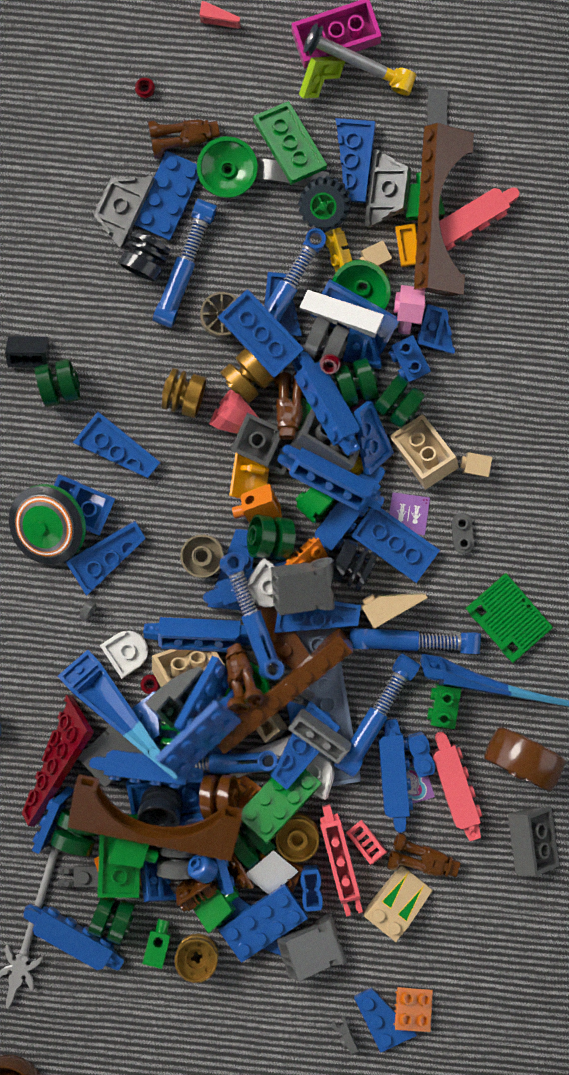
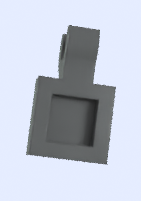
(347, 1039)

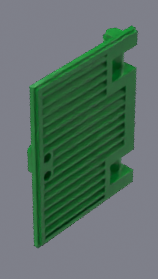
(509, 617)

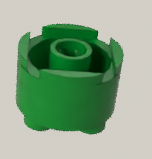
(314, 504)

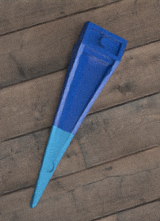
(459, 677)
(95, 688)

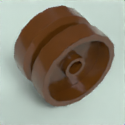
(218, 792)

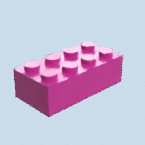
(348, 25)

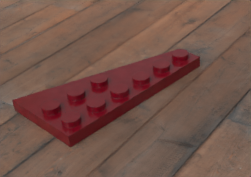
(59, 757)

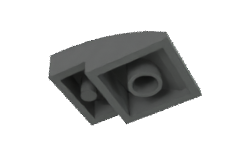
(260, 443)
(171, 698)

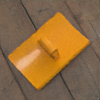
(247, 476)

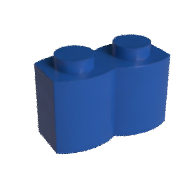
(420, 750)
(311, 884)

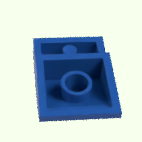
(92, 502)

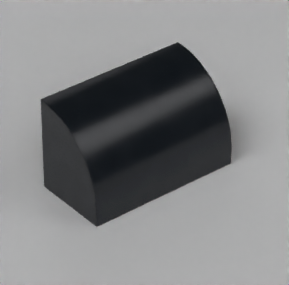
(27, 351)

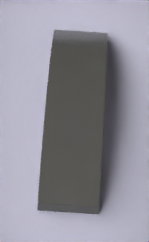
(271, 171)

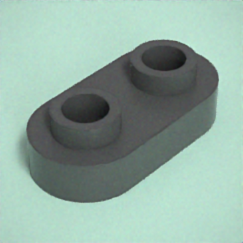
(460, 533)

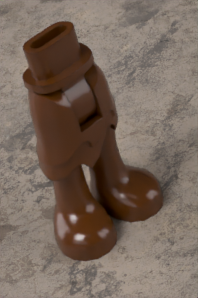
(192, 133)
(288, 413)
(241, 673)
(432, 862)

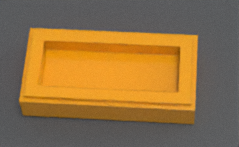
(407, 243)

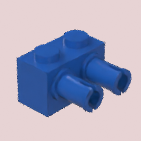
(409, 359)

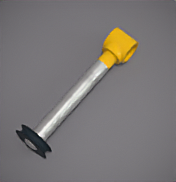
(400, 79)

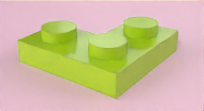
(317, 71)

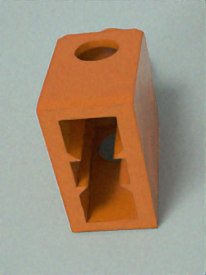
(258, 502)

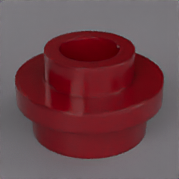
(144, 82)
(327, 368)
(145, 688)

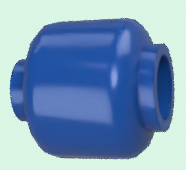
(202, 868)

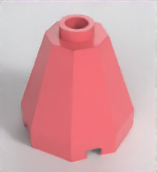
(231, 413)

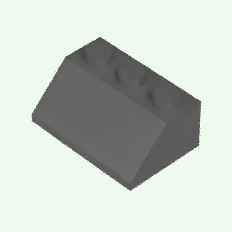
(314, 438)
(533, 841)

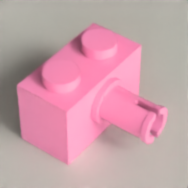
(409, 307)

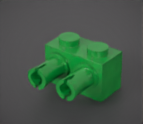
(444, 706)

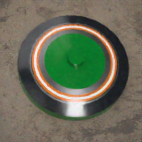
(47, 524)

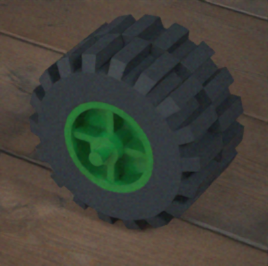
(324, 203)

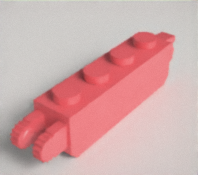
(476, 215)
(455, 786)
(340, 859)

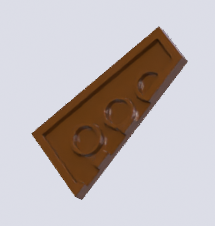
(288, 644)

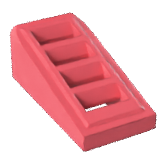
(216, 16)
(377, 844)

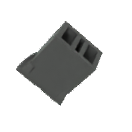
(303, 586)
(101, 746)
(311, 948)

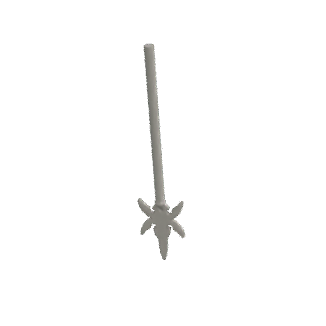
(19, 966)

